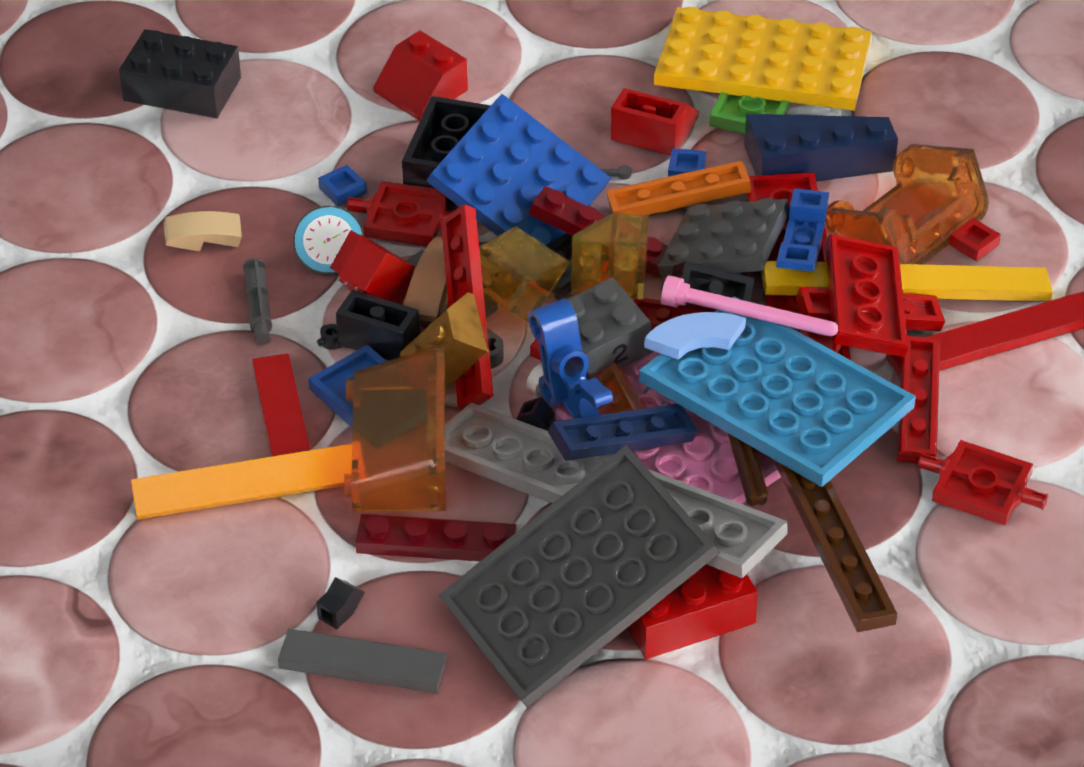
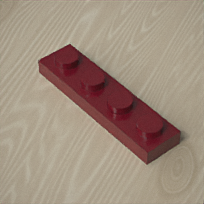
(572, 216)
(430, 537)

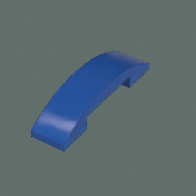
(804, 230)

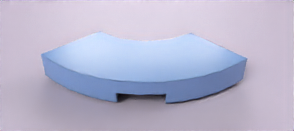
(695, 331)

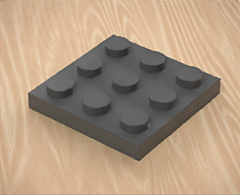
(727, 235)

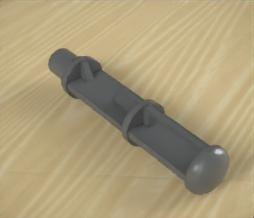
(258, 300)

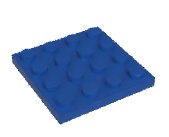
(507, 164)

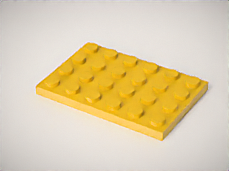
(764, 58)

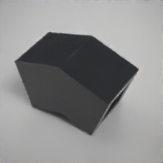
(537, 413)
(338, 603)

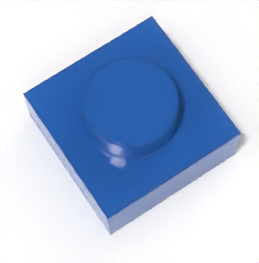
(686, 161)
(341, 185)

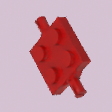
(402, 213)
(982, 482)

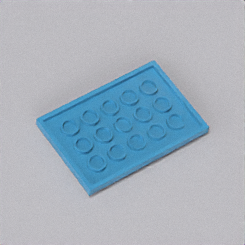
(784, 397)

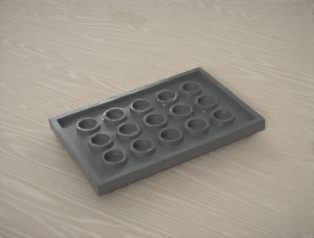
(578, 575)

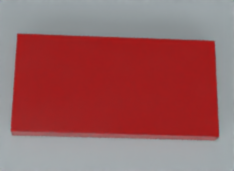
(866, 295)

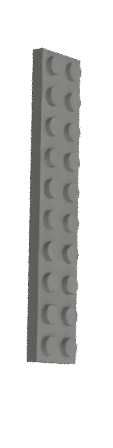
(531, 463)

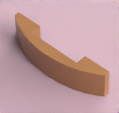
(428, 284)

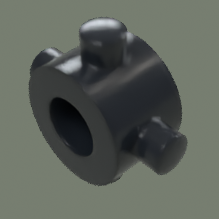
(329, 337)

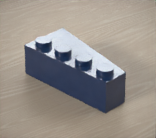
(820, 145)

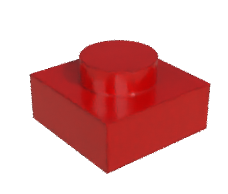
(974, 239)

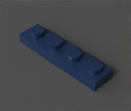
(611, 432)

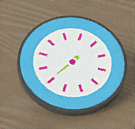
(321, 237)

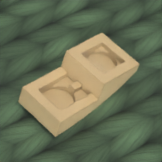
(194, 228)

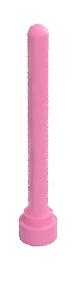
(678, 293)

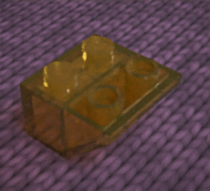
(612, 249)
(519, 271)

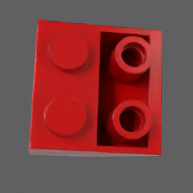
(651, 121)

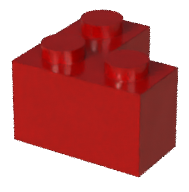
(372, 269)

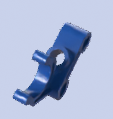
(564, 362)

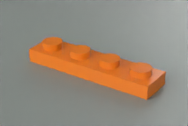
(680, 190)

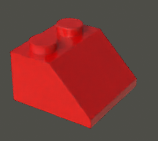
(419, 70)

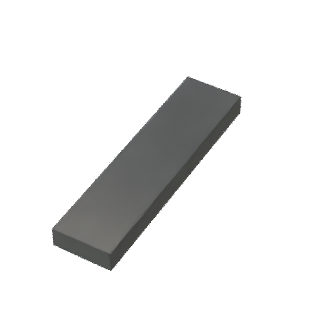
(362, 660)

